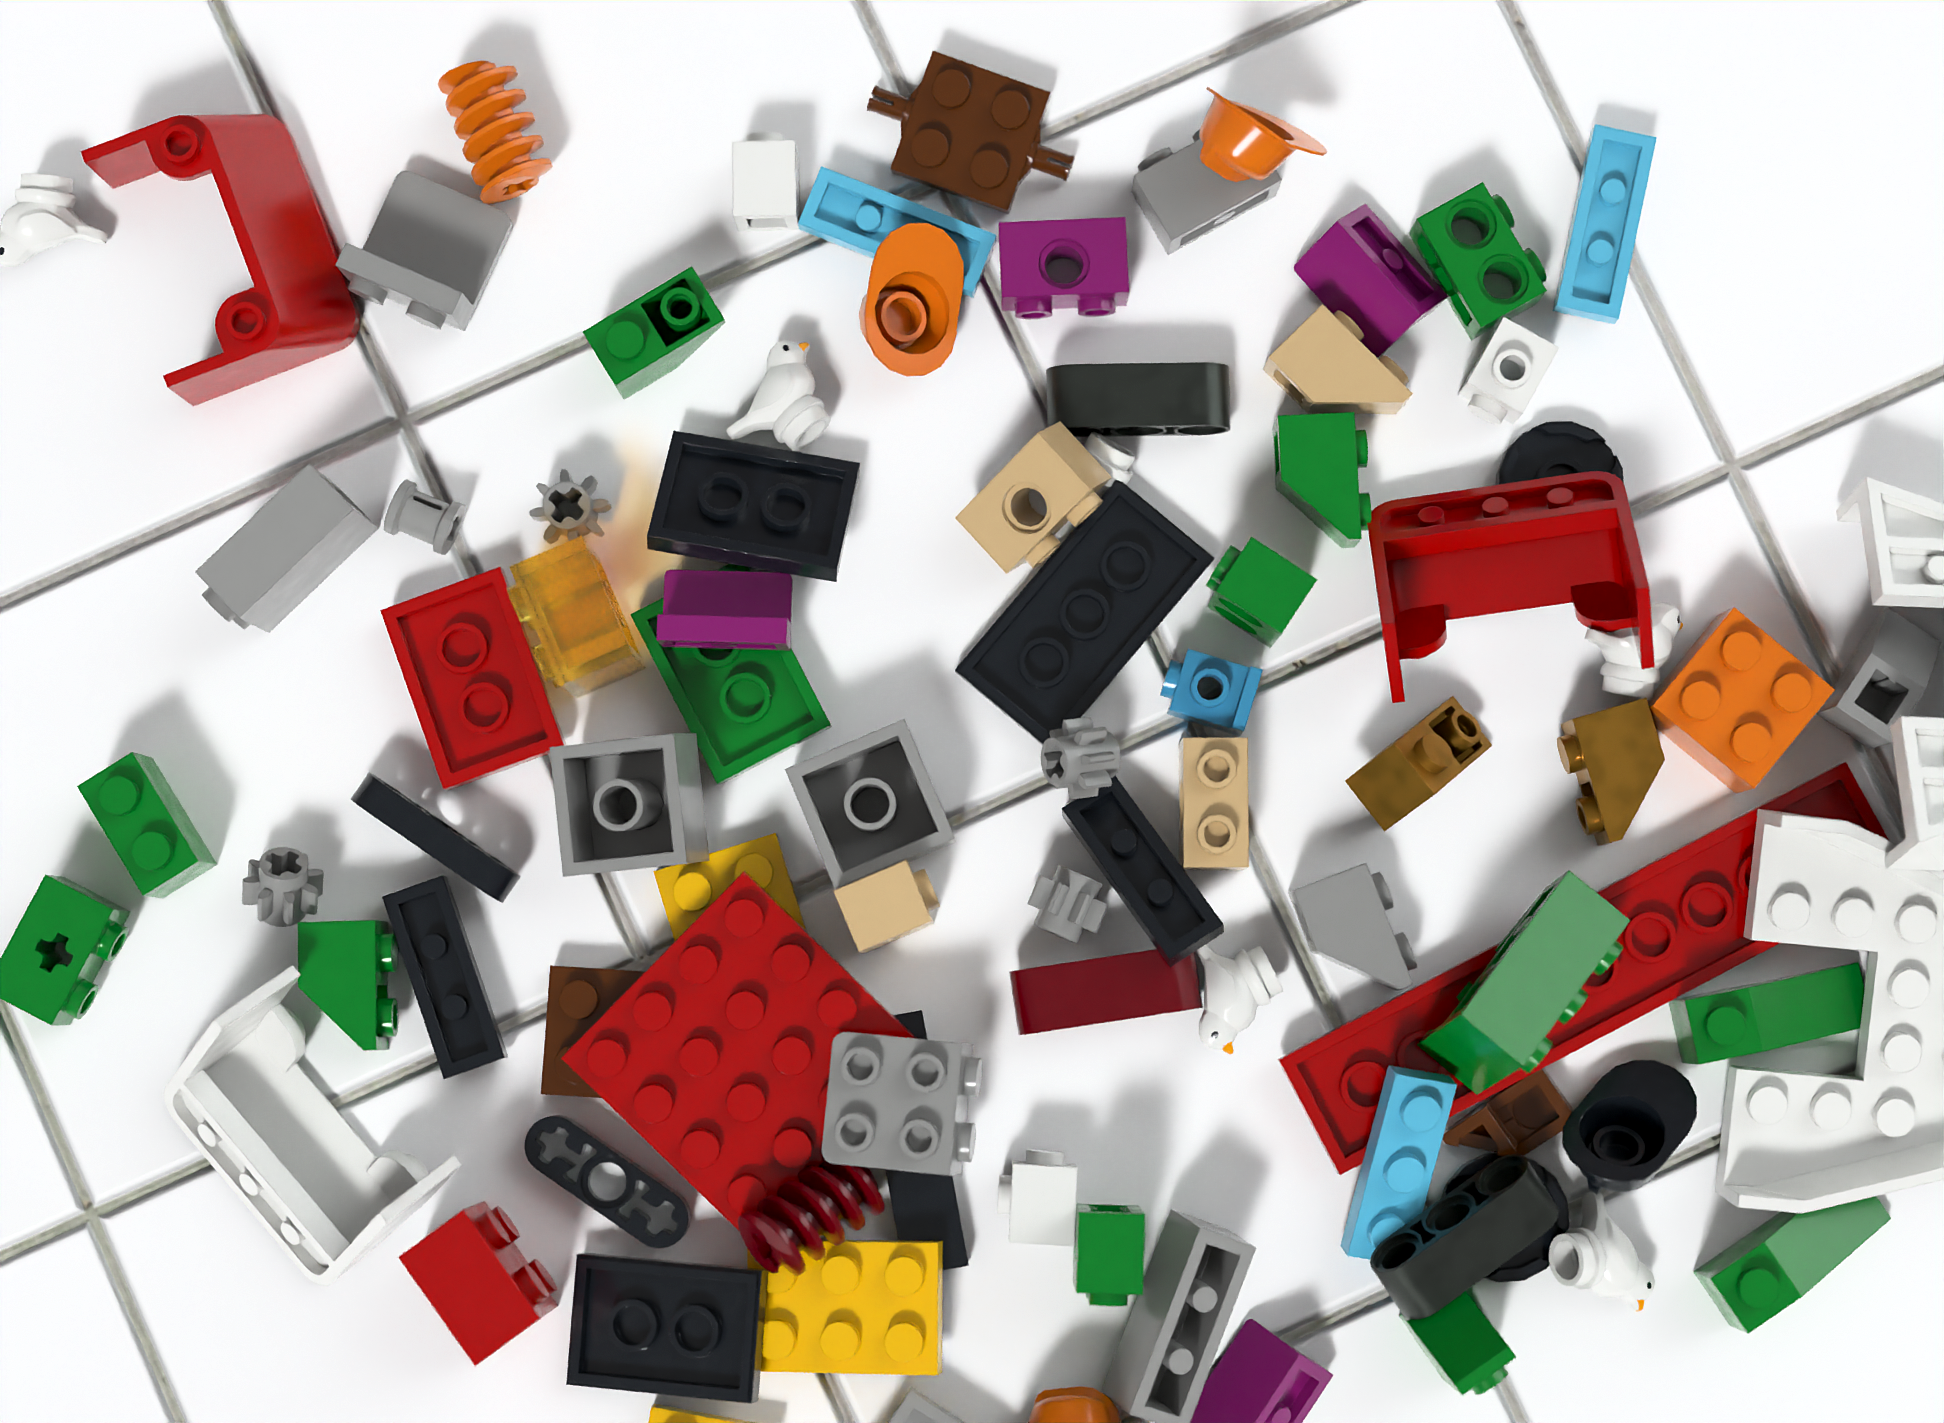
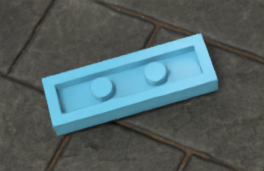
(863, 216)
(1604, 224)
(1398, 1157)

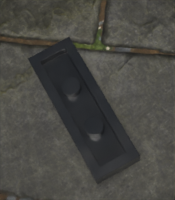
(1143, 872)
(445, 977)

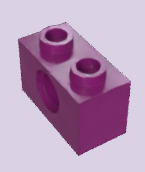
(1092, 243)

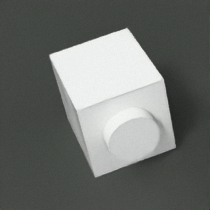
(765, 183)

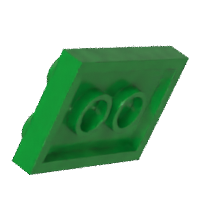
(736, 700)

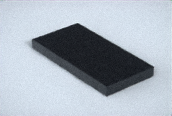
(1084, 613)

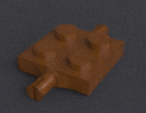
(970, 132)

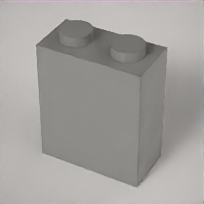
(284, 551)

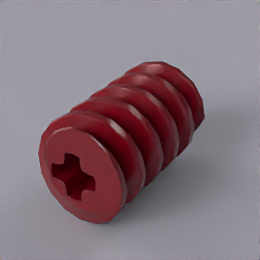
(807, 1211)

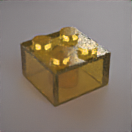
(576, 618)

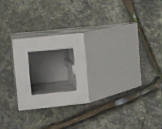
(1882, 680)
(1349, 925)

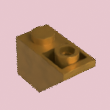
(1419, 763)
(1615, 765)

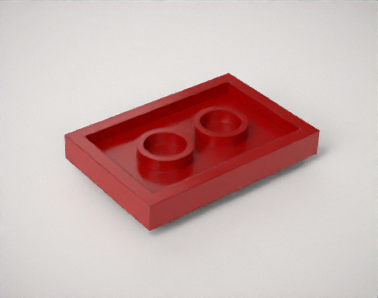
(473, 679)

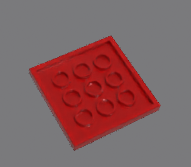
(731, 1048)

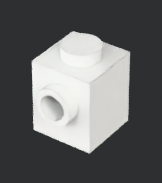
(1507, 373)
(1040, 1199)

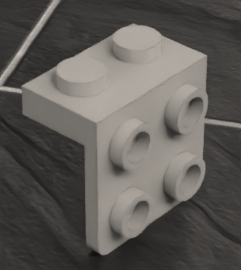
(428, 252)
(900, 1103)

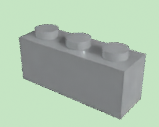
(1178, 1320)

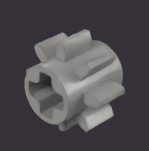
(571, 492)
(1080, 758)
(282, 887)
(1068, 904)

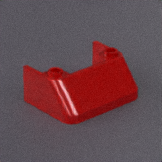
(298, 294)
(1507, 553)

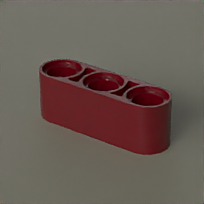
(1102, 991)

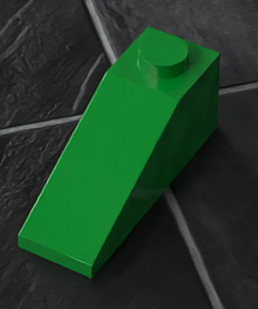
(1768, 1014)
(1786, 1259)

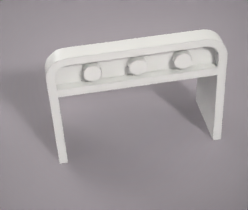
(287, 1144)

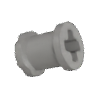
(424, 517)

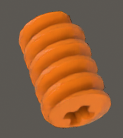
(493, 129)

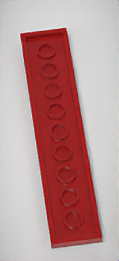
(1681, 934)

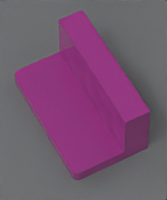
(1369, 278)
(726, 610)
(1261, 1381)

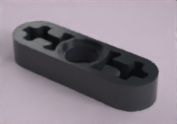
(435, 837)
(577, 1142)

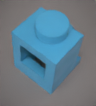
(1229, 710)

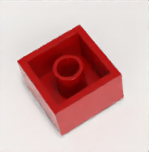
(480, 1280)

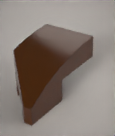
(1514, 1118)

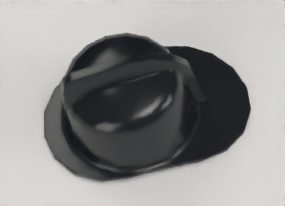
(1629, 1125)

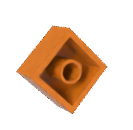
(1737, 701)

